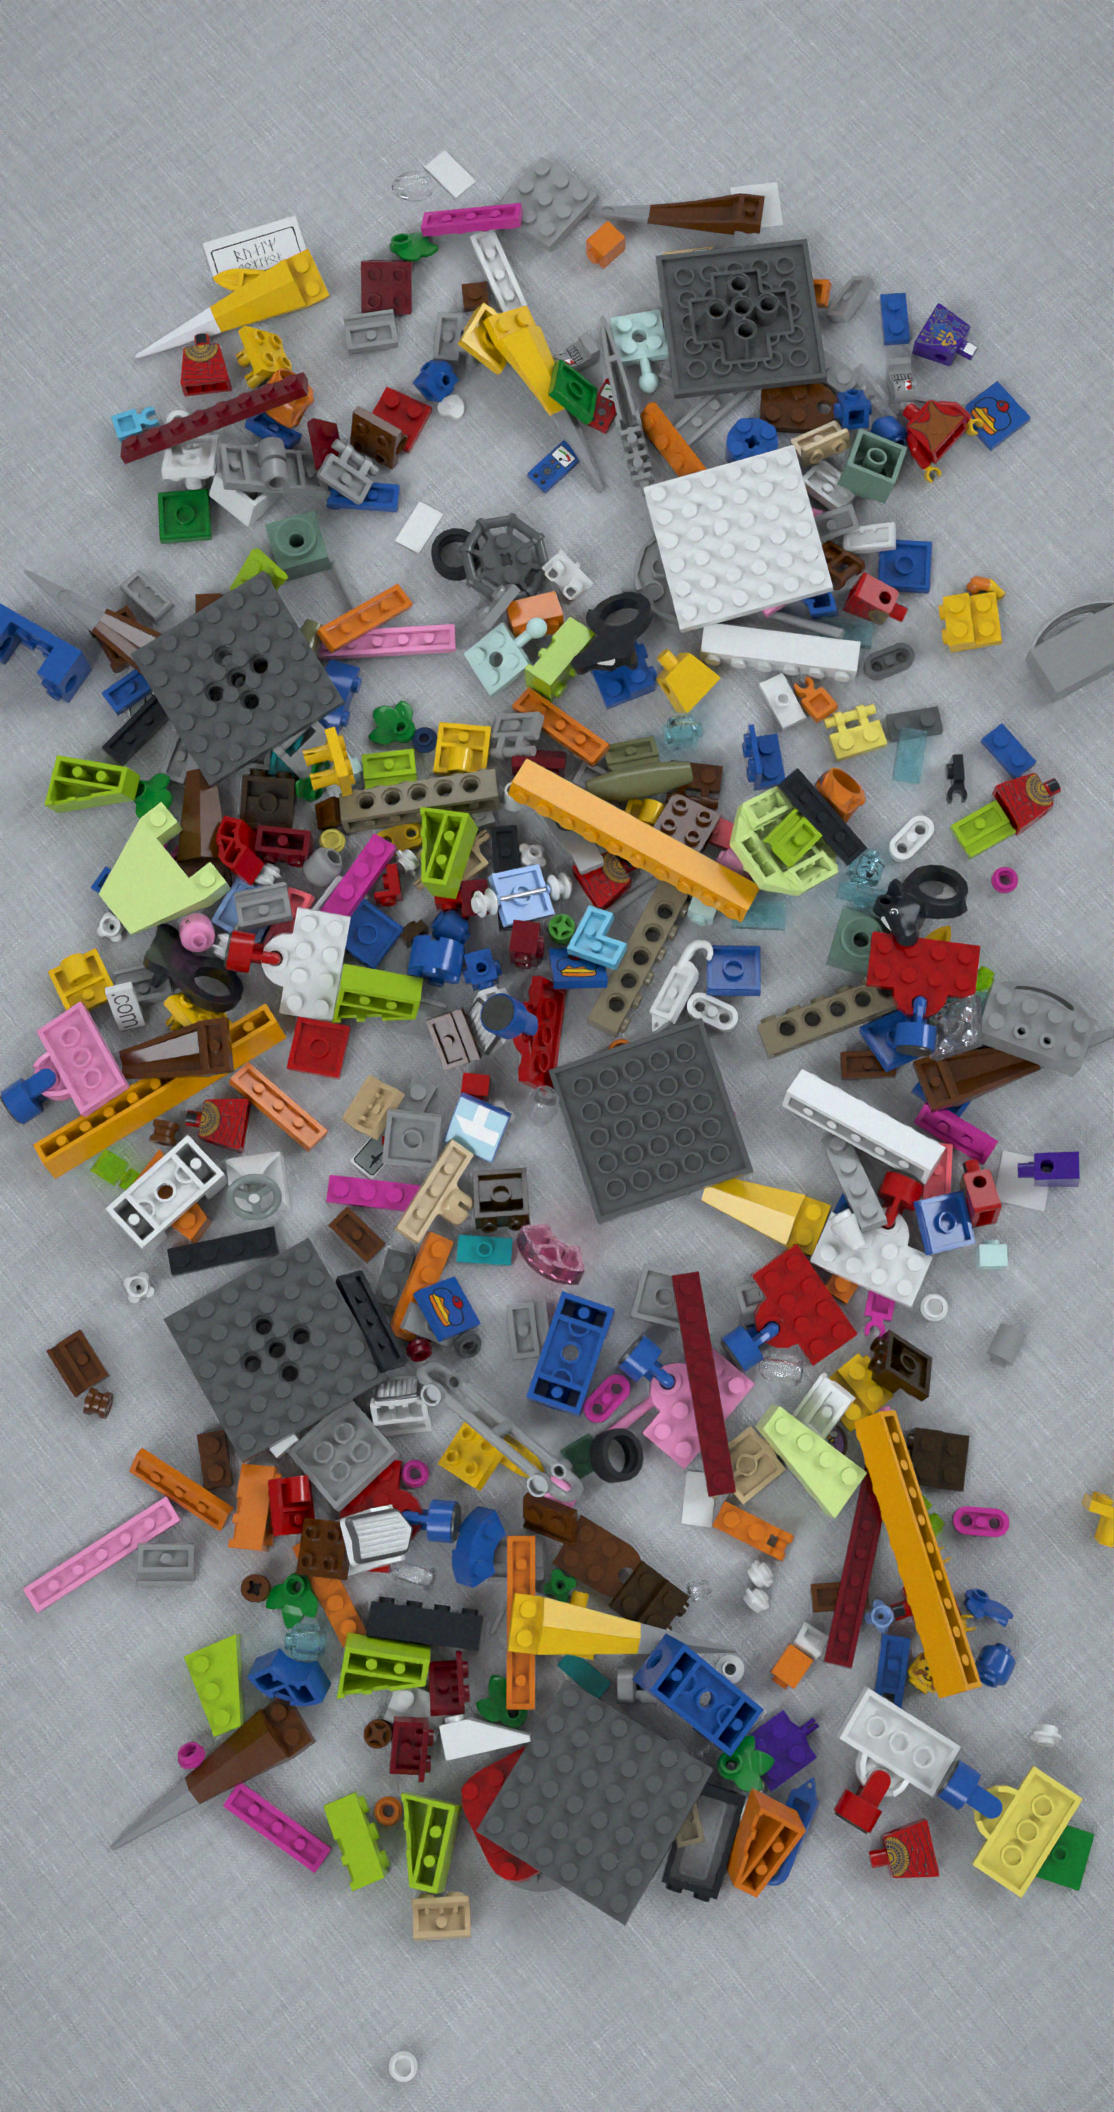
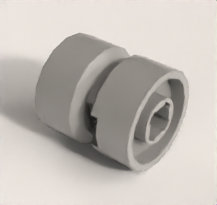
(627, 1687)

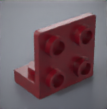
(386, 286)

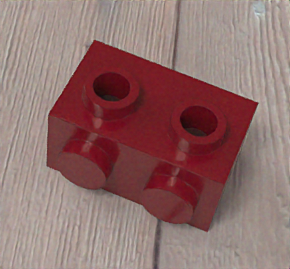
(283, 845)
(526, 944)

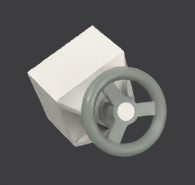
(257, 1185)

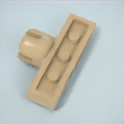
(438, 1195)

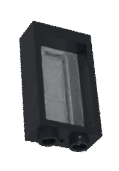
(703, 1865)

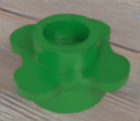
(558, 1577)

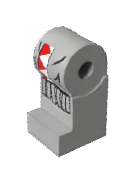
(580, 354)
(900, 380)

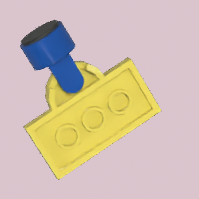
(1017, 1822)

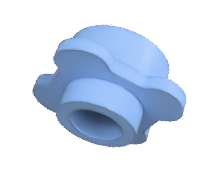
(872, 1617)

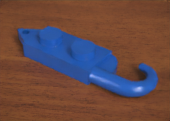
(805, 1802)

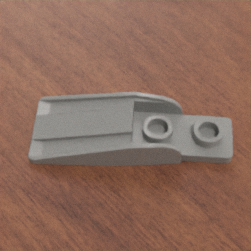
(575, 847)

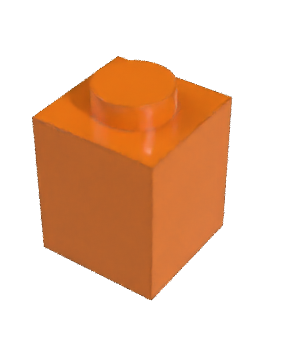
(605, 245)
(790, 1667)

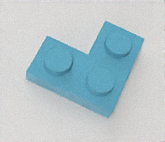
(591, 940)

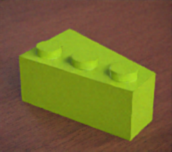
(554, 666)
(89, 784)
(446, 849)
(376, 994)
(381, 1664)
(218, 1681)
(430, 1839)
(357, 1840)

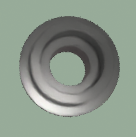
(472, 1348)

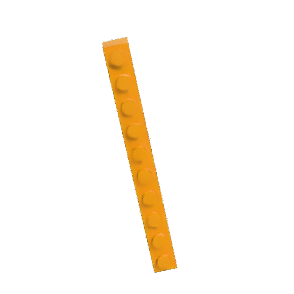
(633, 840)
(149, 1099)
(917, 1554)

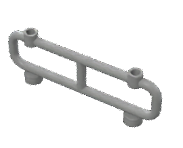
(539, 1482)

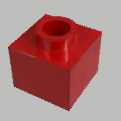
(476, 1085)

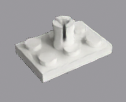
(192, 460)

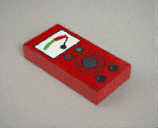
(604, 409)

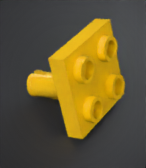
(263, 352)
(341, 770)
(186, 1013)
(1102, 1505)

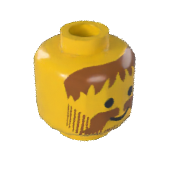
(921, 1675)

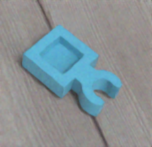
(130, 423)

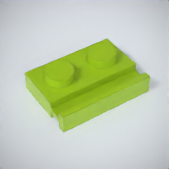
(389, 767)
(982, 829)
(792, 838)

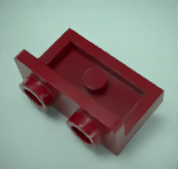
(322, 436)
(551, 760)
(447, 1687)
(409, 1747)

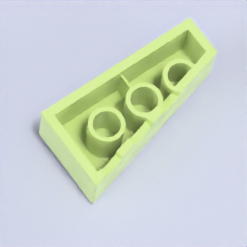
(816, 1464)

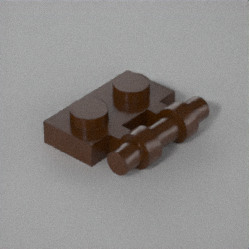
(705, 780)

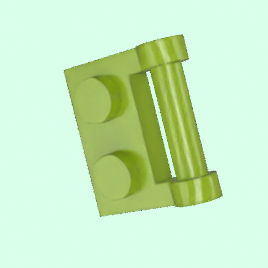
(256, 563)

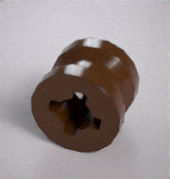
(164, 1133)
(98, 1403)
(260, 1586)
(374, 1736)

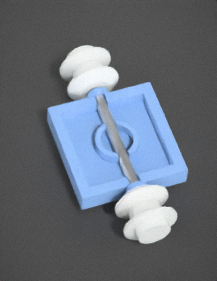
(521, 895)
(226, 914)

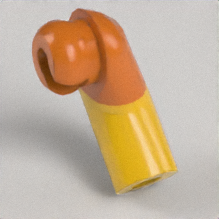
(986, 584)

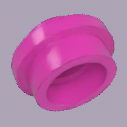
(1005, 872)
(408, 1467)
(191, 1755)

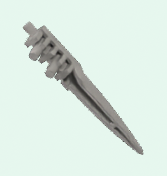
(627, 419)

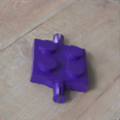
(786, 1745)

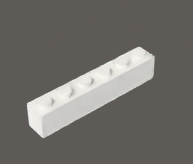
(780, 651)
(863, 1126)

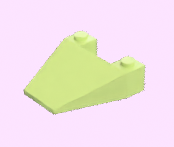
(148, 883)

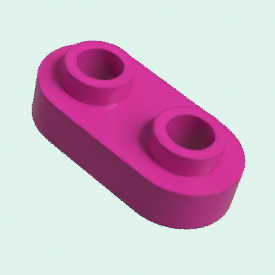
(607, 1399)
(980, 1521)

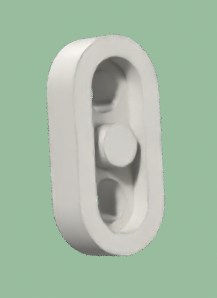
(910, 839)
(713, 1010)

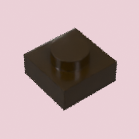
(411, 930)

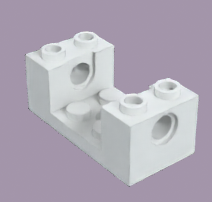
(145, 1214)

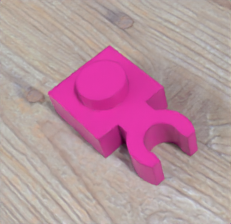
(879, 1309)

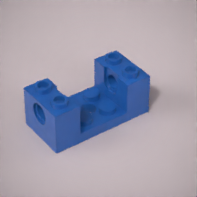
(64, 664)
(562, 1382)
(679, 1679)

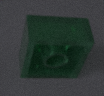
(579, 1456)

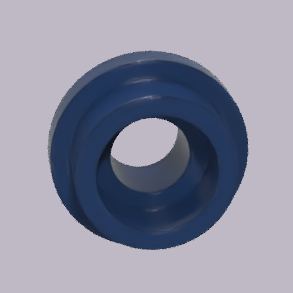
(424, 747)

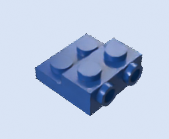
(626, 684)

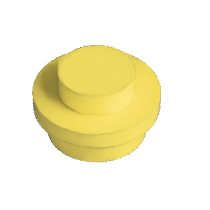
(332, 839)

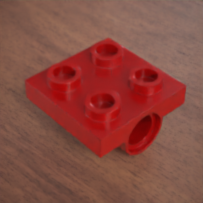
(290, 1503)

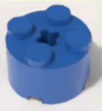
(749, 434)
(436, 960)

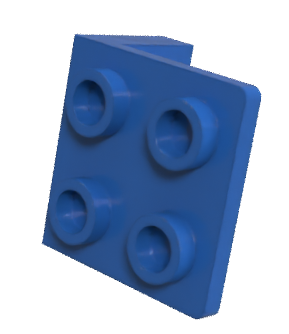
(764, 760)

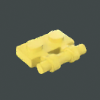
(856, 740)

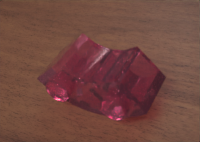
(549, 1255)

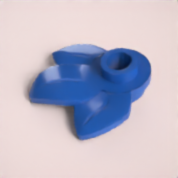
(980, 1605)

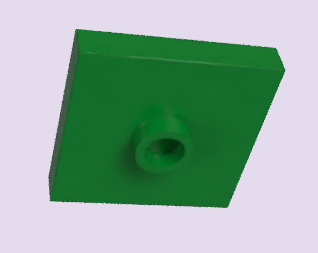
(573, 391)
(184, 516)
(1068, 1858)

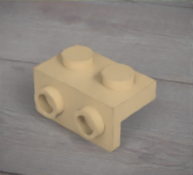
(821, 443)
(370, 1106)
(441, 1917)

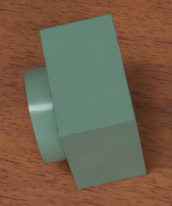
(872, 466)
(293, 532)
(852, 927)

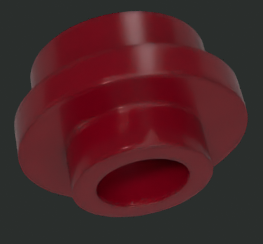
(419, 1349)

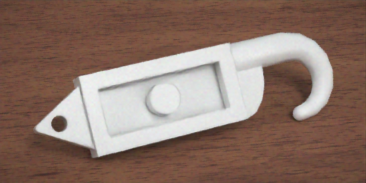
(677, 987)

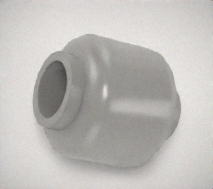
(323, 866)

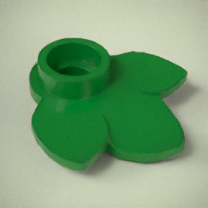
(412, 246)
(390, 721)
(304, 786)
(151, 793)
(293, 1603)
(494, 1706)
(750, 1765)

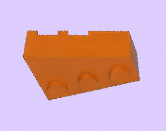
(193, 1221)
(253, 1510)
(762, 1842)

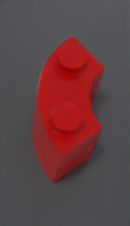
(237, 849)

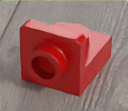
(392, 882)
(447, 903)

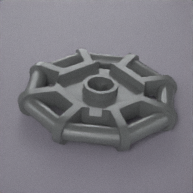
(503, 545)

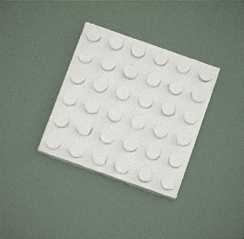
(738, 539)

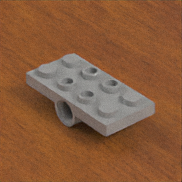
(270, 469)

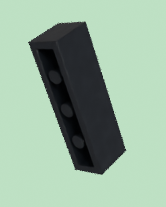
(425, 1625)

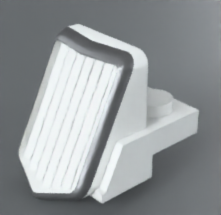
(485, 1040)
(399, 1407)
(375, 1538)

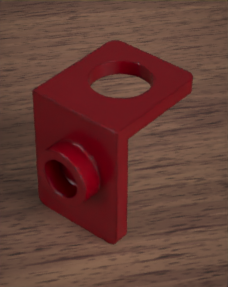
(468, 889)

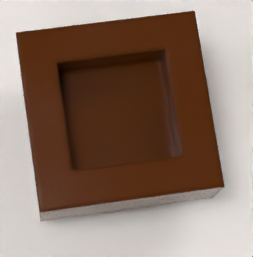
(474, 295)
(328, 813)

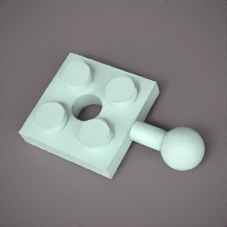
(644, 352)
(514, 658)

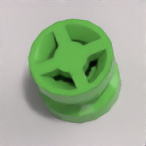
(562, 924)

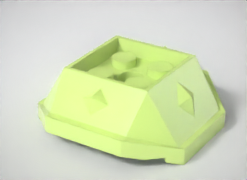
(752, 824)

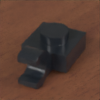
(955, 772)

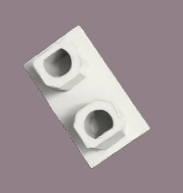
(567, 575)

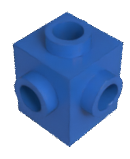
(436, 380)
(852, 409)
(478, 962)

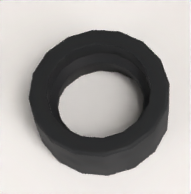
(444, 538)
(600, 1460)

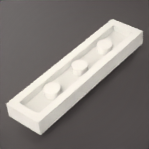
(497, 270)

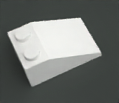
(242, 504)
(473, 1736)

